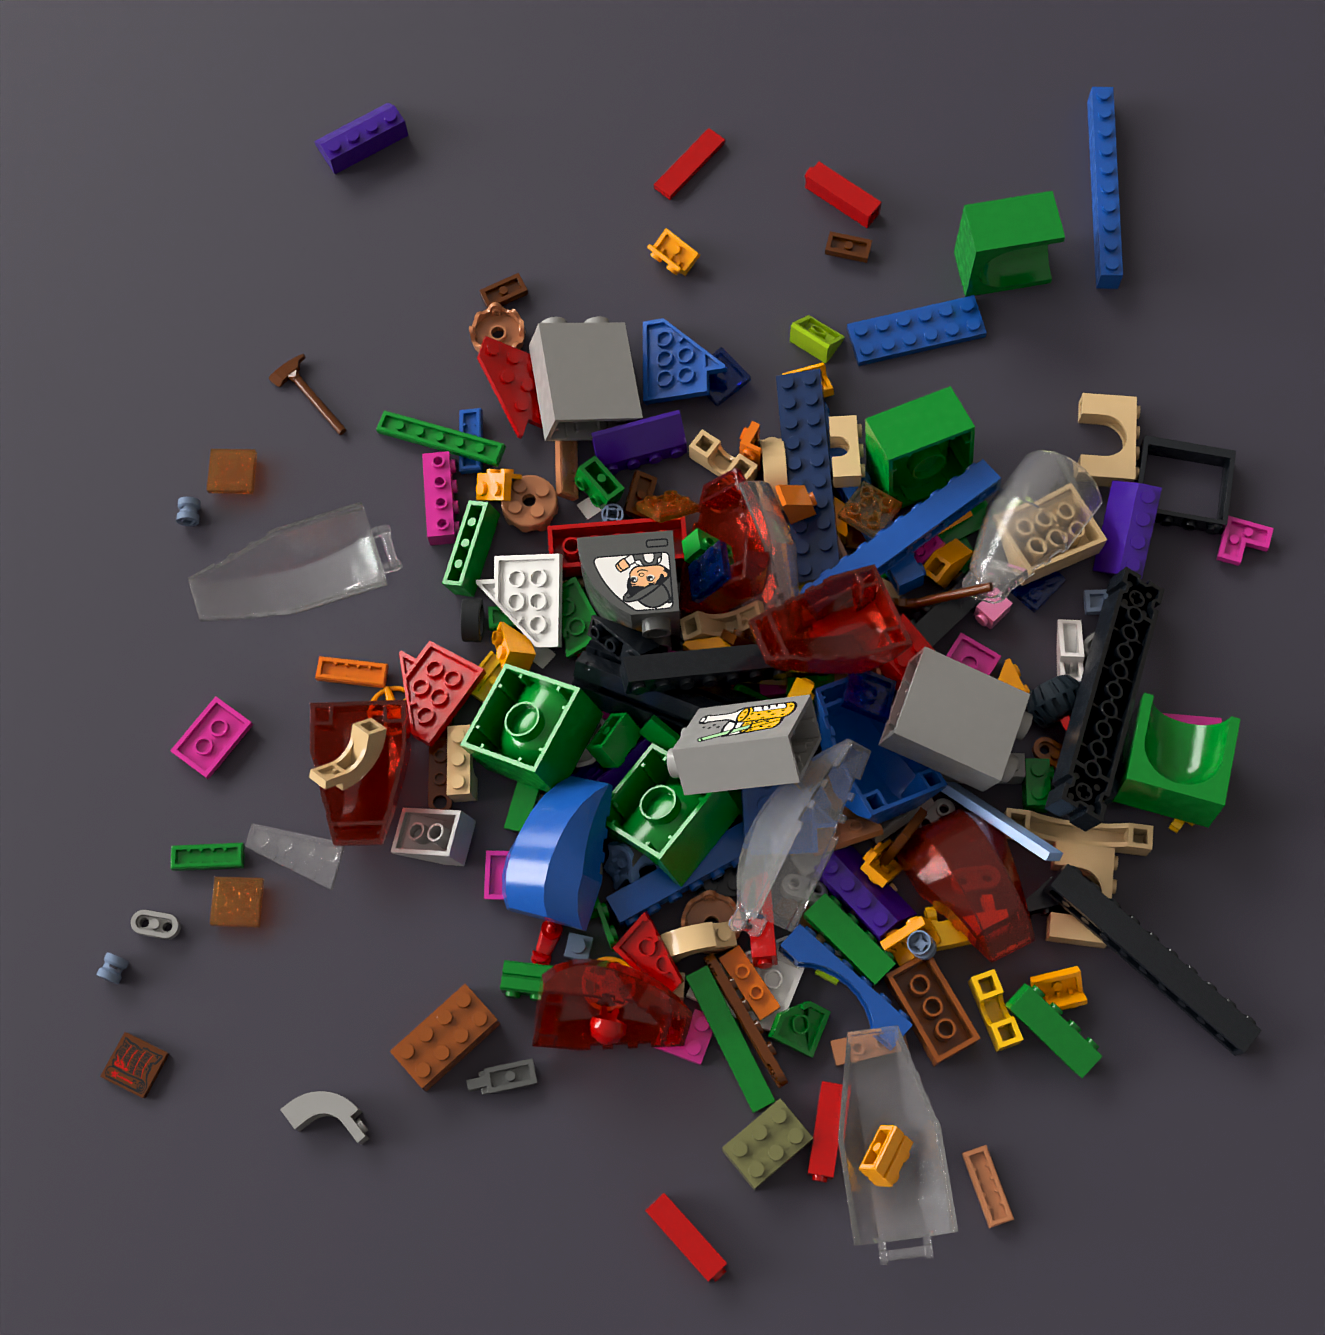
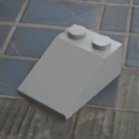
(434, 835)

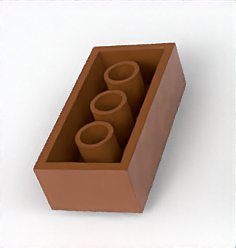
(933, 1009)
(445, 1037)

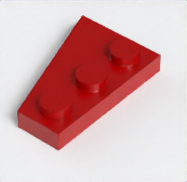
(646, 952)

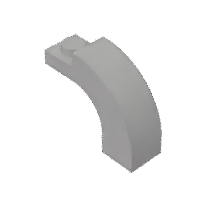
(318, 1104)

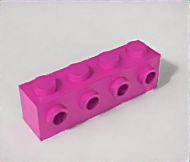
(439, 498)

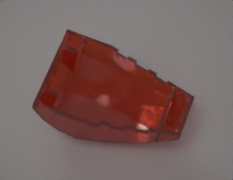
(729, 520)
(833, 627)
(367, 808)
(971, 880)
(580, 987)

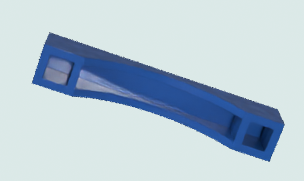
(808, 952)

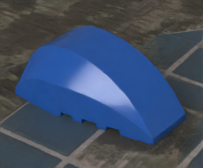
(890, 781)
(559, 854)

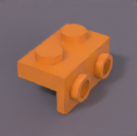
(749, 443)

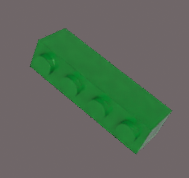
(471, 548)
(849, 939)
(1054, 1030)

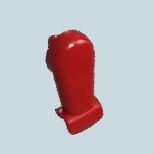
(547, 941)

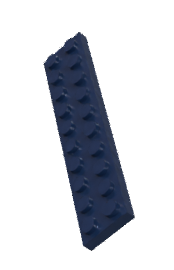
(809, 464)

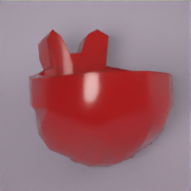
(606, 1027)

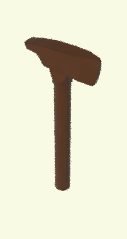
(290, 371)
(914, 605)

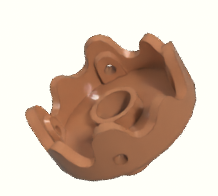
(498, 319)
(535, 516)
(709, 905)

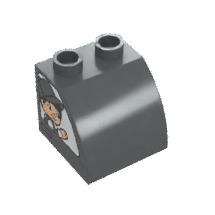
(634, 582)

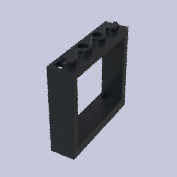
(1198, 454)

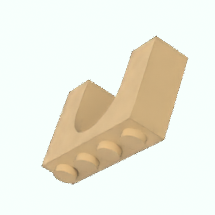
(1120, 415)
(1098, 866)

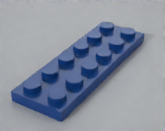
(916, 330)

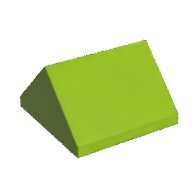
(815, 338)

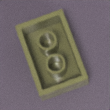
(767, 1144)

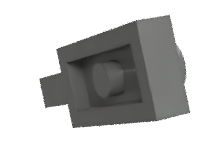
(504, 1077)

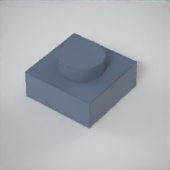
(1093, 601)
(578, 946)

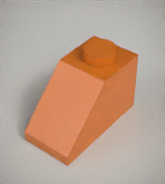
(796, 502)

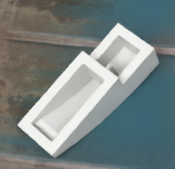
(1070, 648)

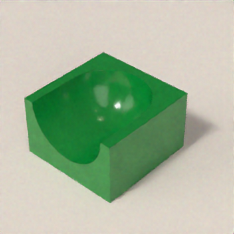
(1007, 243)
(919, 446)
(532, 728)
(1176, 765)
(664, 823)

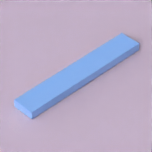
(1002, 822)

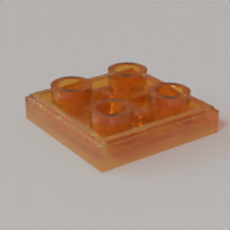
(232, 471)
(666, 506)
(869, 509)
(237, 902)

